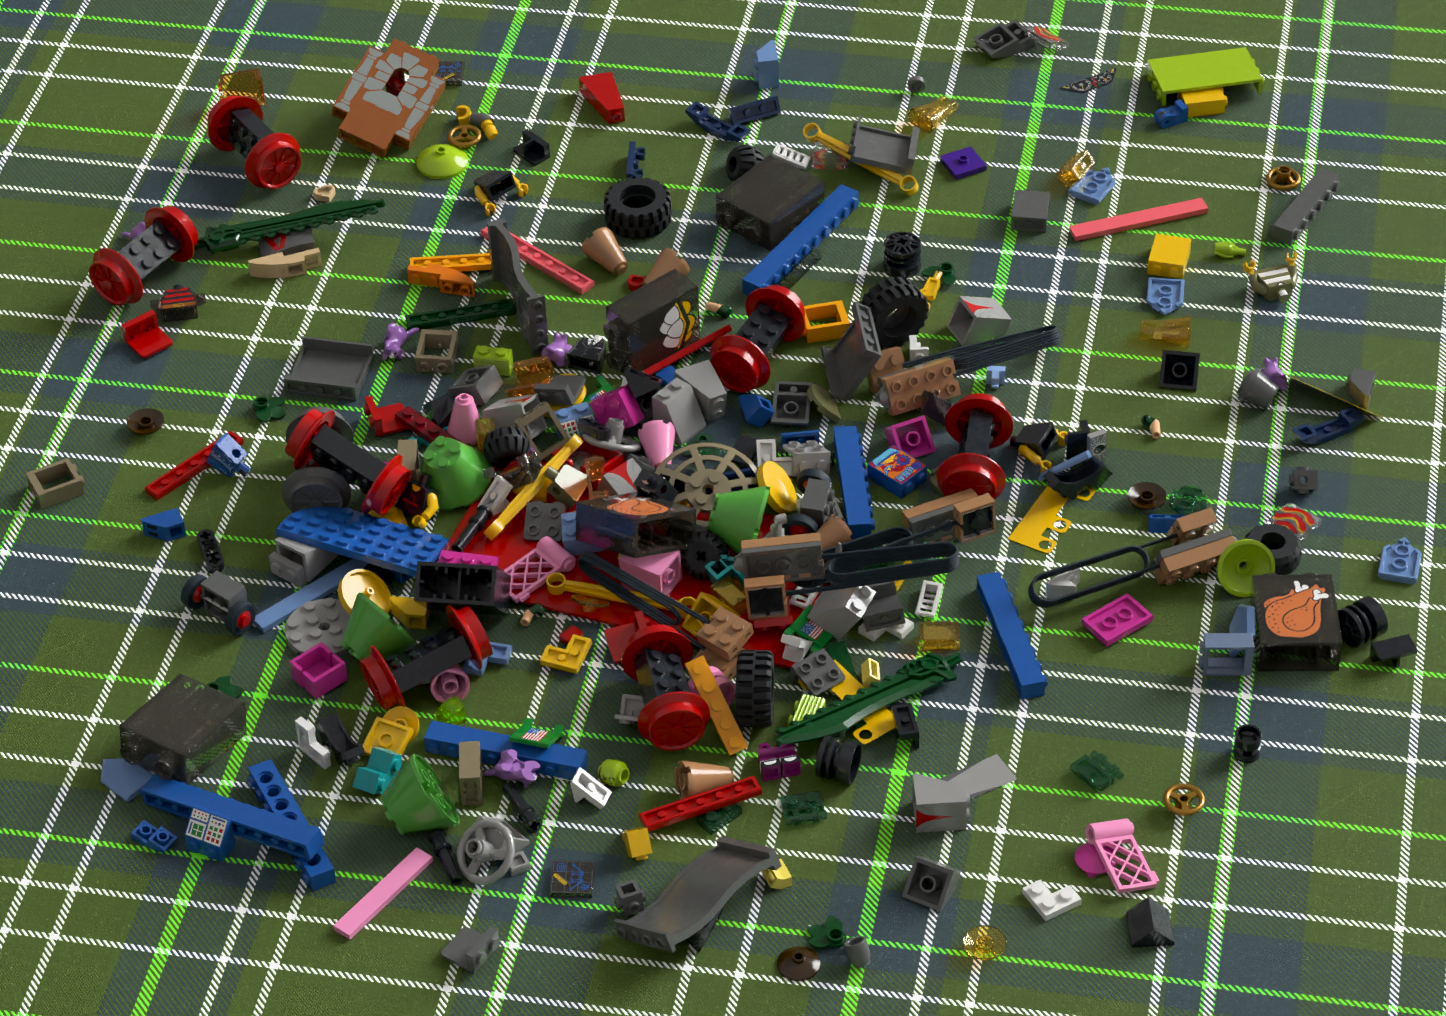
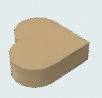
(324, 193)

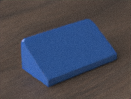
(800, 437)
(1161, 522)

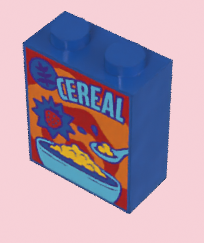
(897, 471)

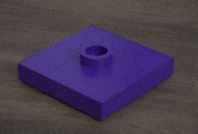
(963, 163)

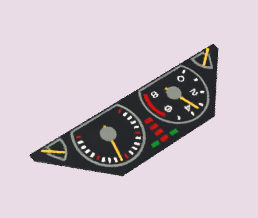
(1091, 82)

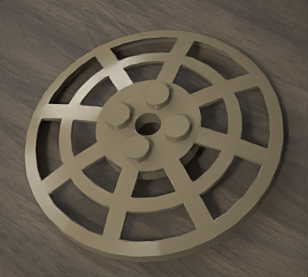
(706, 478)

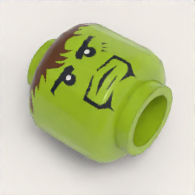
(613, 773)

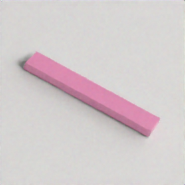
(383, 893)

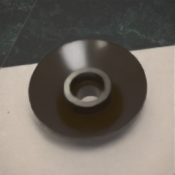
(145, 421)
(1147, 495)
(801, 969)

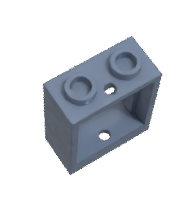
(1226, 666)

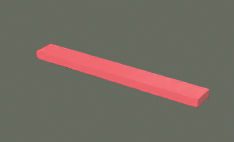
(1138, 219)
(550, 265)

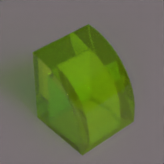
(451, 712)

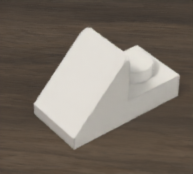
(496, 495)
(1062, 584)
(795, 647)
(587, 787)

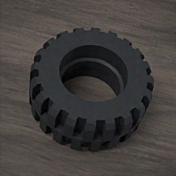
(637, 208)
(906, 320)
(755, 688)

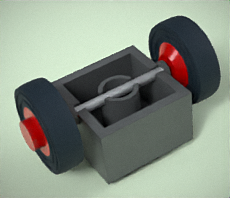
(815, 505)
(222, 599)

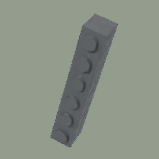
(1306, 206)

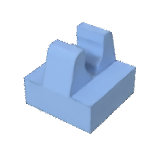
(995, 376)

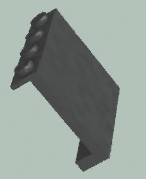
(883, 148)
(852, 355)
(330, 369)

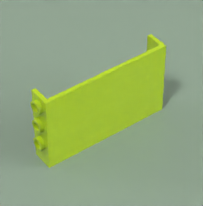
(1203, 72)

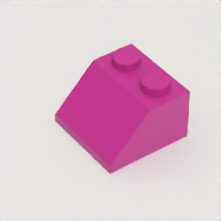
(911, 437)

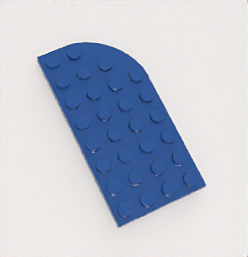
(363, 537)

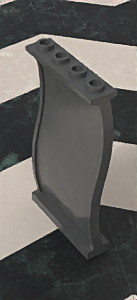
(507, 270)
(697, 893)

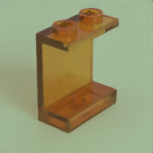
(242, 83)
(529, 373)
(594, 471)

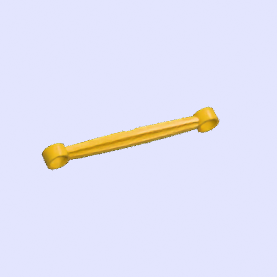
(842, 149)
(532, 489)
(599, 591)

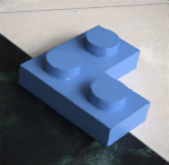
(500, 655)

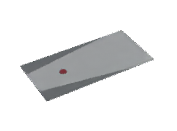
(982, 776)

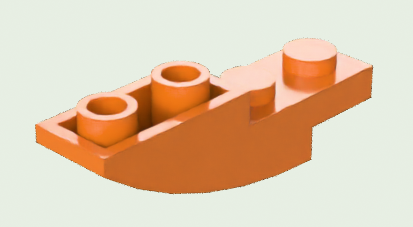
(447, 279)

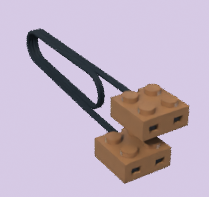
(718, 638)

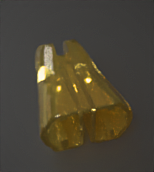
(932, 114)
(1172, 331)

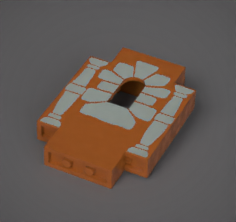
(379, 119)

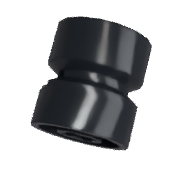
(1247, 743)

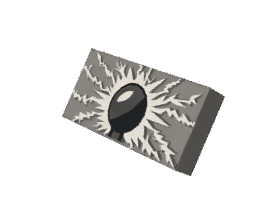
(1097, 444)

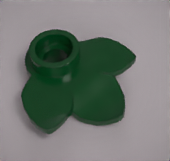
(947, 273)
(268, 408)
(703, 451)
(224, 685)
(828, 934)

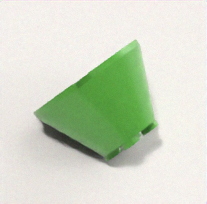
(455, 472)
(738, 515)
(372, 626)
(417, 800)

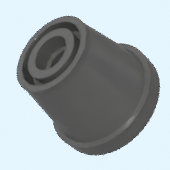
(1257, 389)

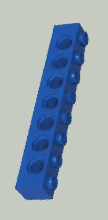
(278, 800)

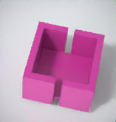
(617, 404)
(318, 670)

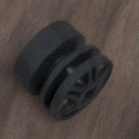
(902, 254)
(1362, 621)
(838, 760)

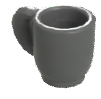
(858, 951)

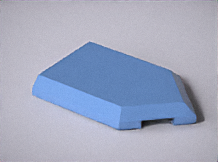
(1093, 186)
(1165, 294)
(1067, 464)
(1400, 562)
(1242, 622)
(124, 778)

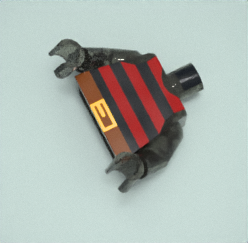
(178, 304)
(519, 471)

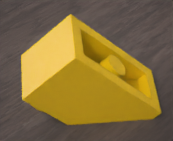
(637, 842)

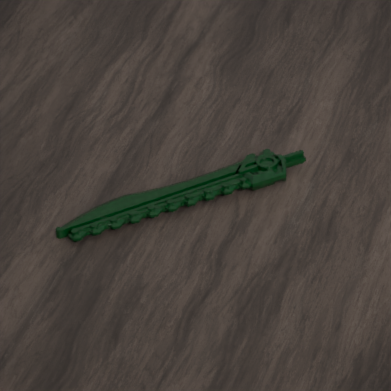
(232, 236)
(841, 715)

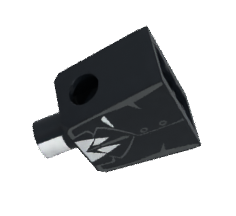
(588, 355)
(651, 484)

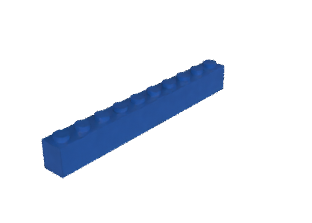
(802, 239)
(247, 820)

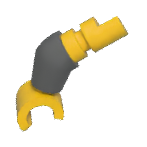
(478, 120)

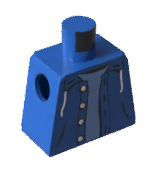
(228, 457)

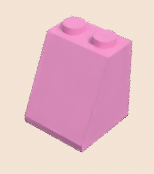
(658, 570)

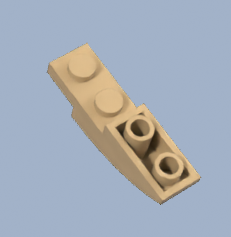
(284, 266)

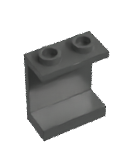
(1030, 211)
(884, 608)

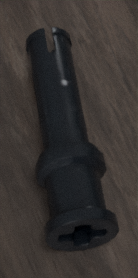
(475, 524)
(525, 812)
(444, 851)

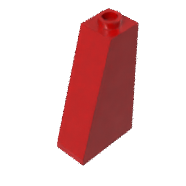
(603, 95)

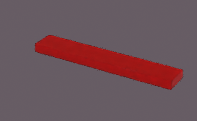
(687, 350)
(184, 471)
(700, 803)

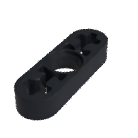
(593, 429)
(209, 557)

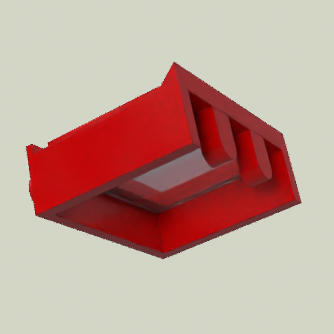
(576, 460)

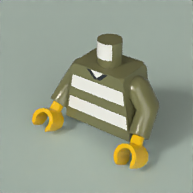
(1274, 281)

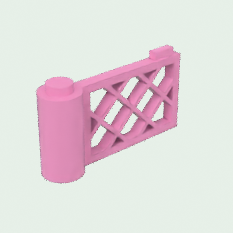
(550, 555)
(1112, 835)

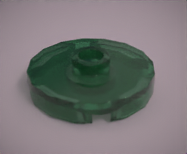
(1187, 500)

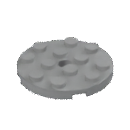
(306, 622)

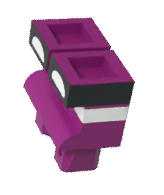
(778, 761)

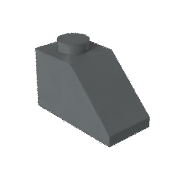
(1361, 386)

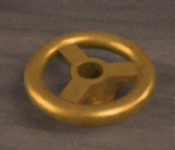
(464, 140)
(1283, 176)
(1183, 802)

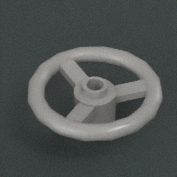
(616, 437)
(484, 851)

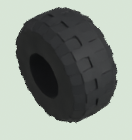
(1282, 543)

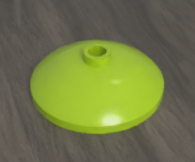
(442, 161)
(1257, 561)

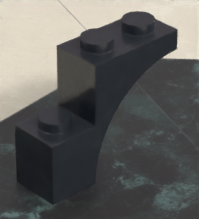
(1071, 483)
(341, 743)

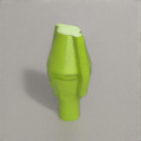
(1228, 250)

